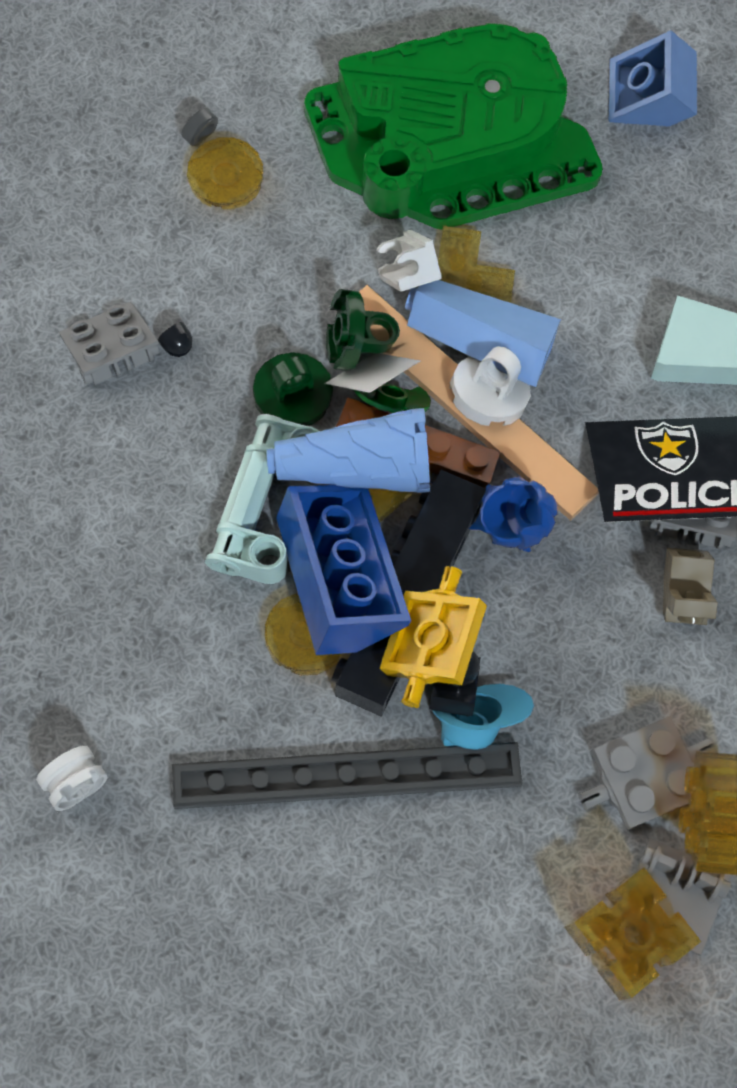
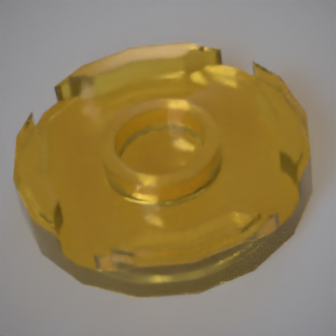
(225, 173)
(290, 641)

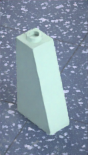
(698, 345)

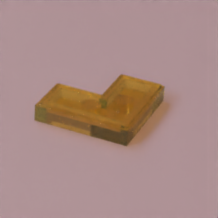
(459, 265)

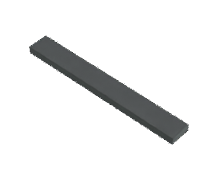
(345, 775)

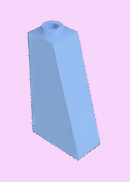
(480, 323)

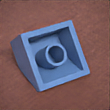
(654, 83)

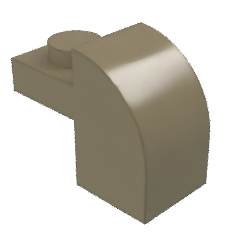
(688, 587)

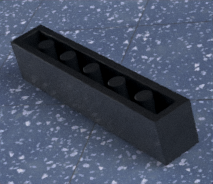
(431, 544)

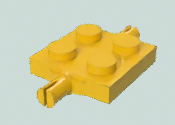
(437, 639)

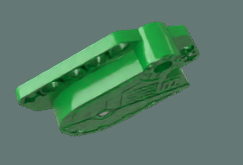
(473, 118)

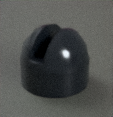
(176, 340)

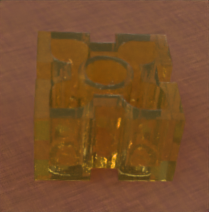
(711, 813)
(660, 937)

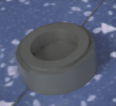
(199, 127)

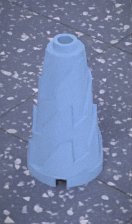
(361, 454)

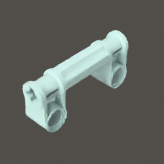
(238, 544)

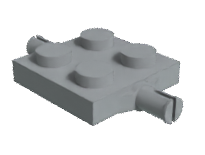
(644, 772)

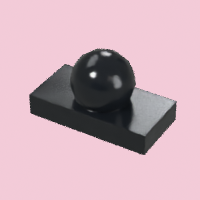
(458, 698)

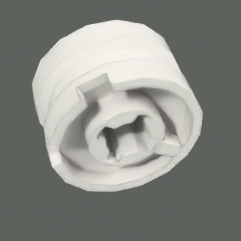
(71, 778)

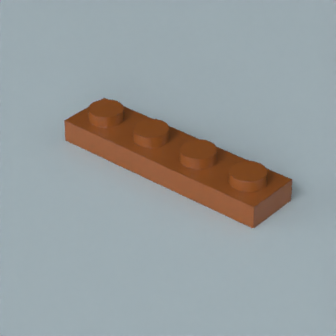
(445, 451)

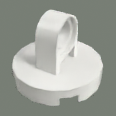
(487, 393)

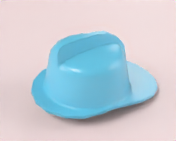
(494, 708)

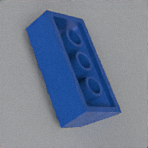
(341, 567)

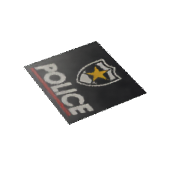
(665, 468)

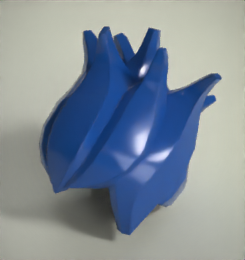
(517, 513)

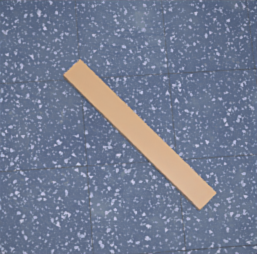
(516, 442)

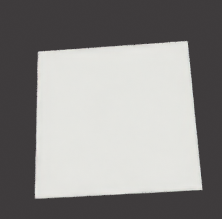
(372, 372)

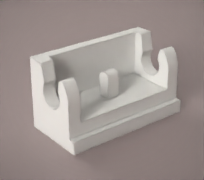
(414, 264)

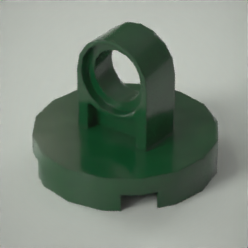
(352, 330)
(293, 388)

